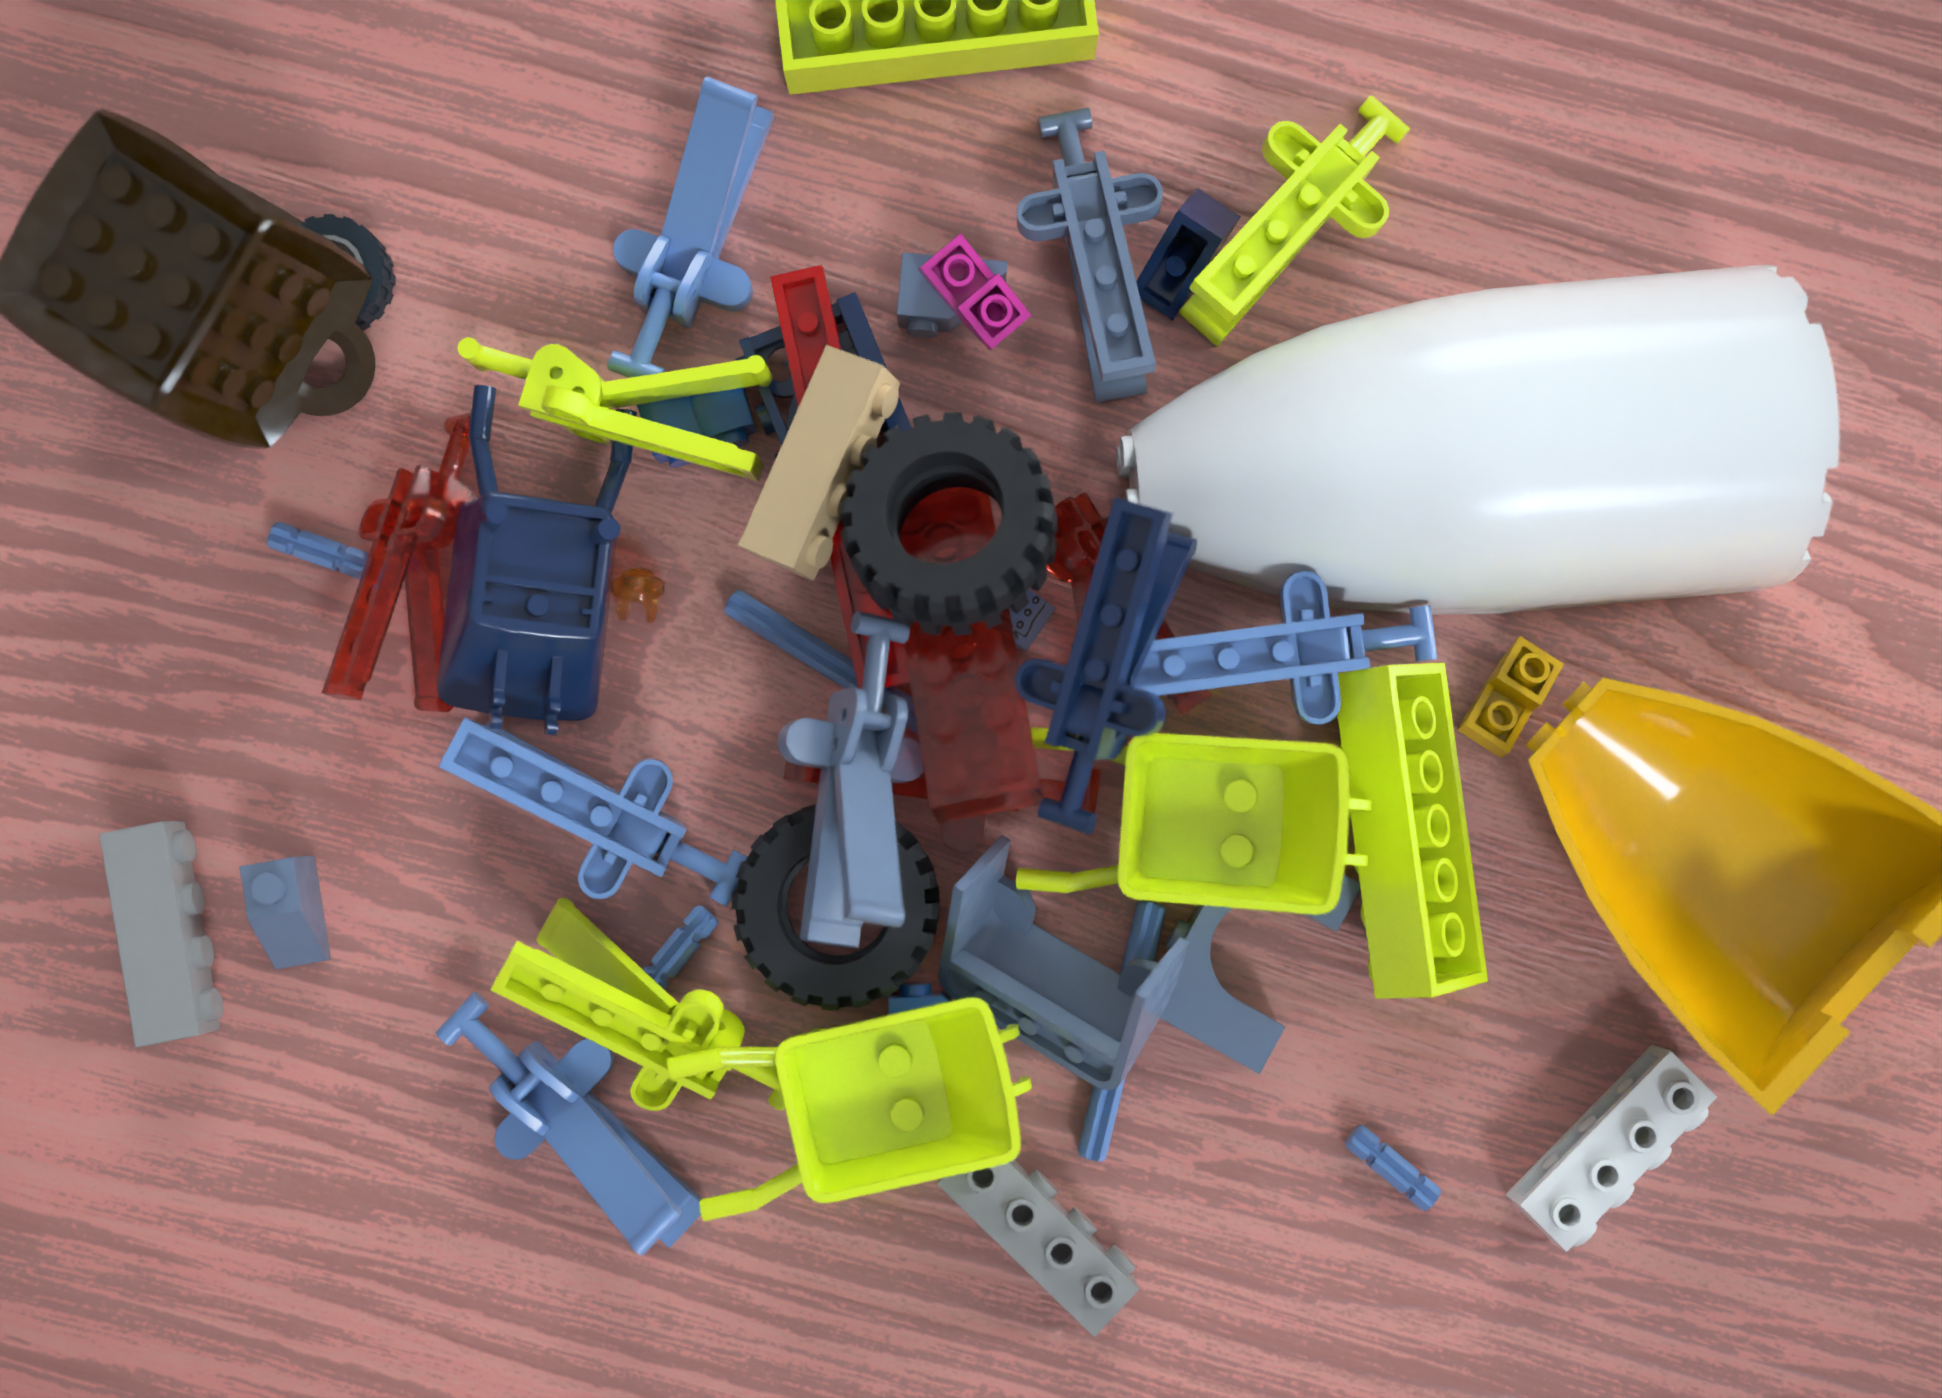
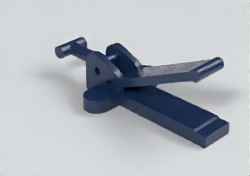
(1120, 618)

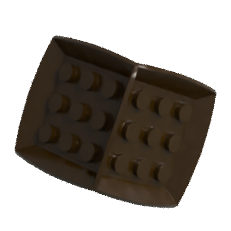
(182, 288)

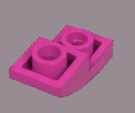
(974, 292)

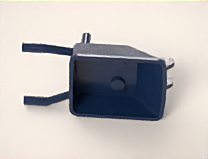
(528, 593)

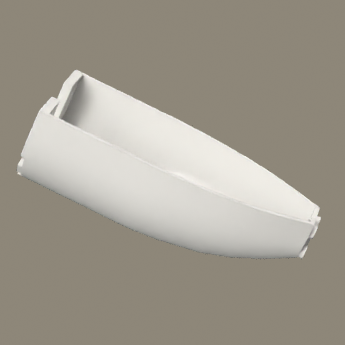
(1513, 448)

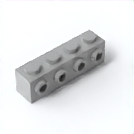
(161, 932)
(1047, 1240)

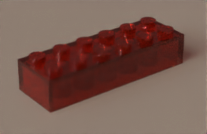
(963, 686)

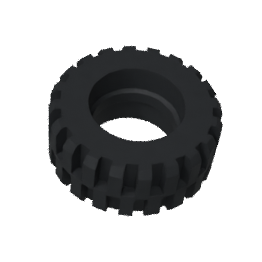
(939, 458)
(817, 976)

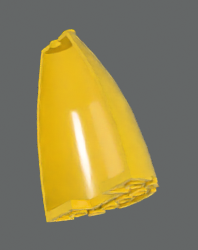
(1740, 870)

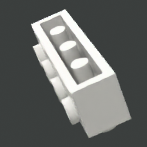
(1612, 1147)

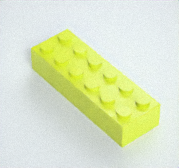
(909, 40)
(1420, 867)

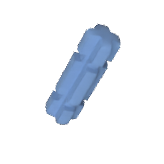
(317, 549)
(681, 945)
(1393, 1167)

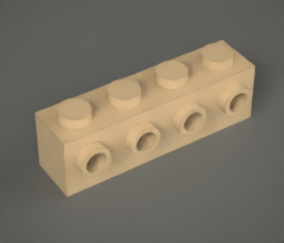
(823, 445)

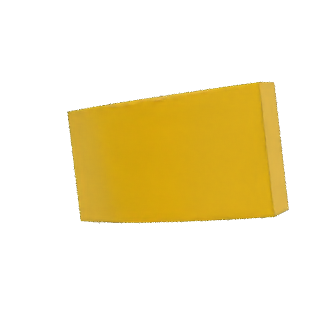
(1510, 696)

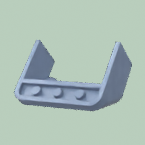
(1055, 993)

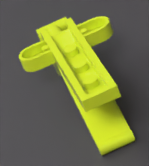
(1320, 185)
(573, 395)
(620, 1007)

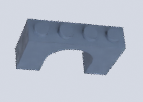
(1208, 1010)

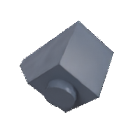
(920, 306)
(286, 910)

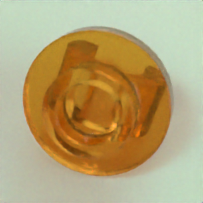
(641, 587)

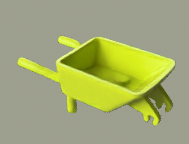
(1225, 824)
(882, 1102)

